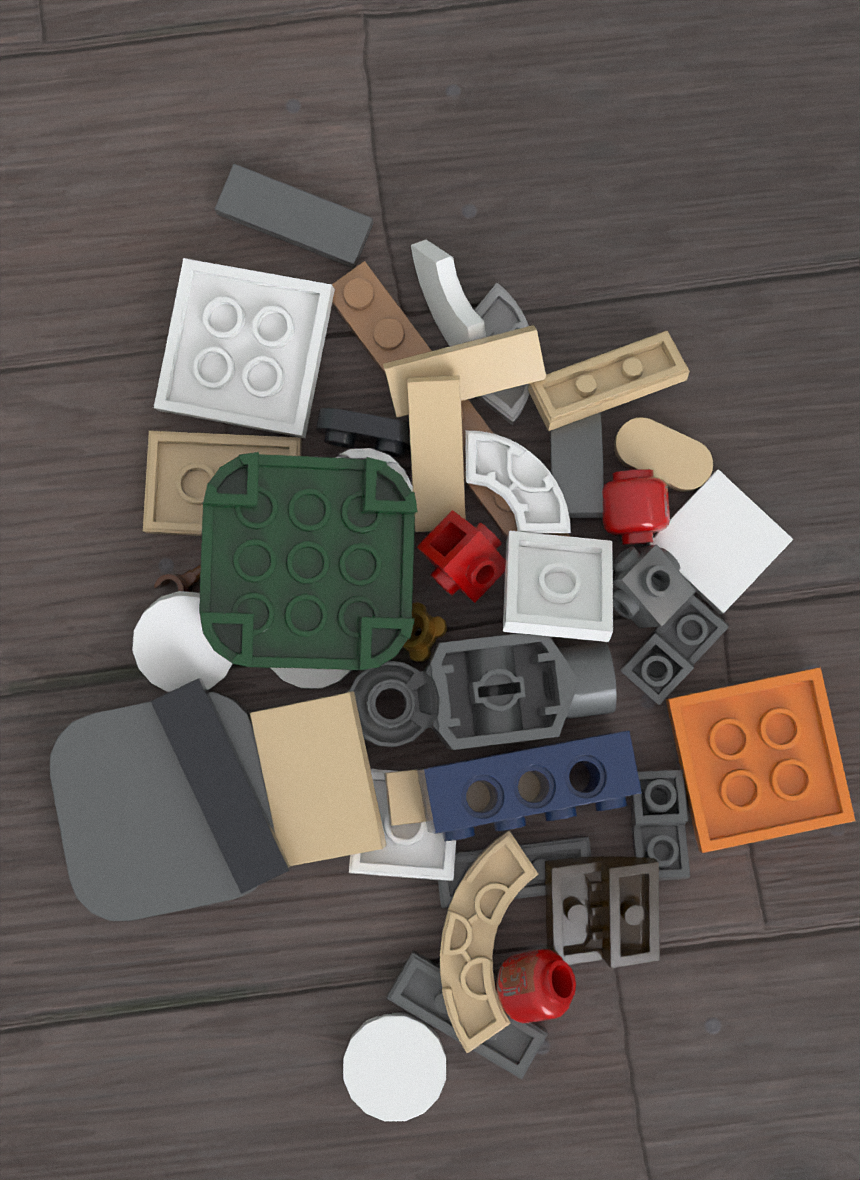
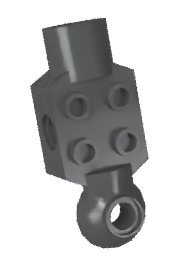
(489, 691)

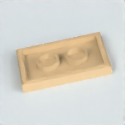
(183, 466)
(318, 779)

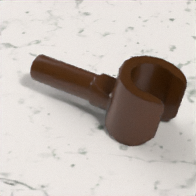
(183, 581)

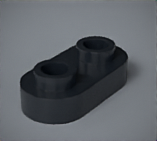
(346, 427)

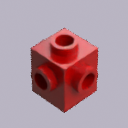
(473, 561)

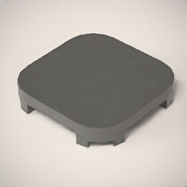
(132, 819)

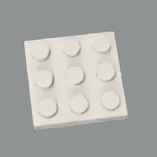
(244, 347)

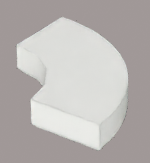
(445, 295)
(520, 480)

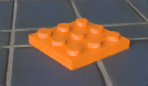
(760, 760)

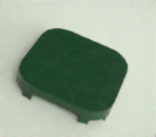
(307, 562)

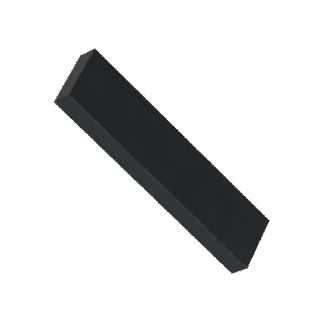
(221, 785)

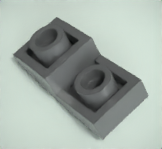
(578, 465)
(674, 649)
(660, 822)

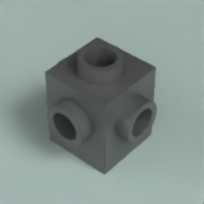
(648, 585)

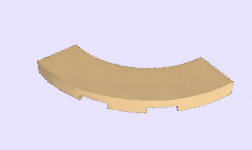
(470, 936)

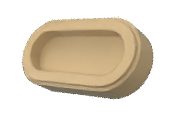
(671, 455)

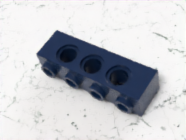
(606, 757)

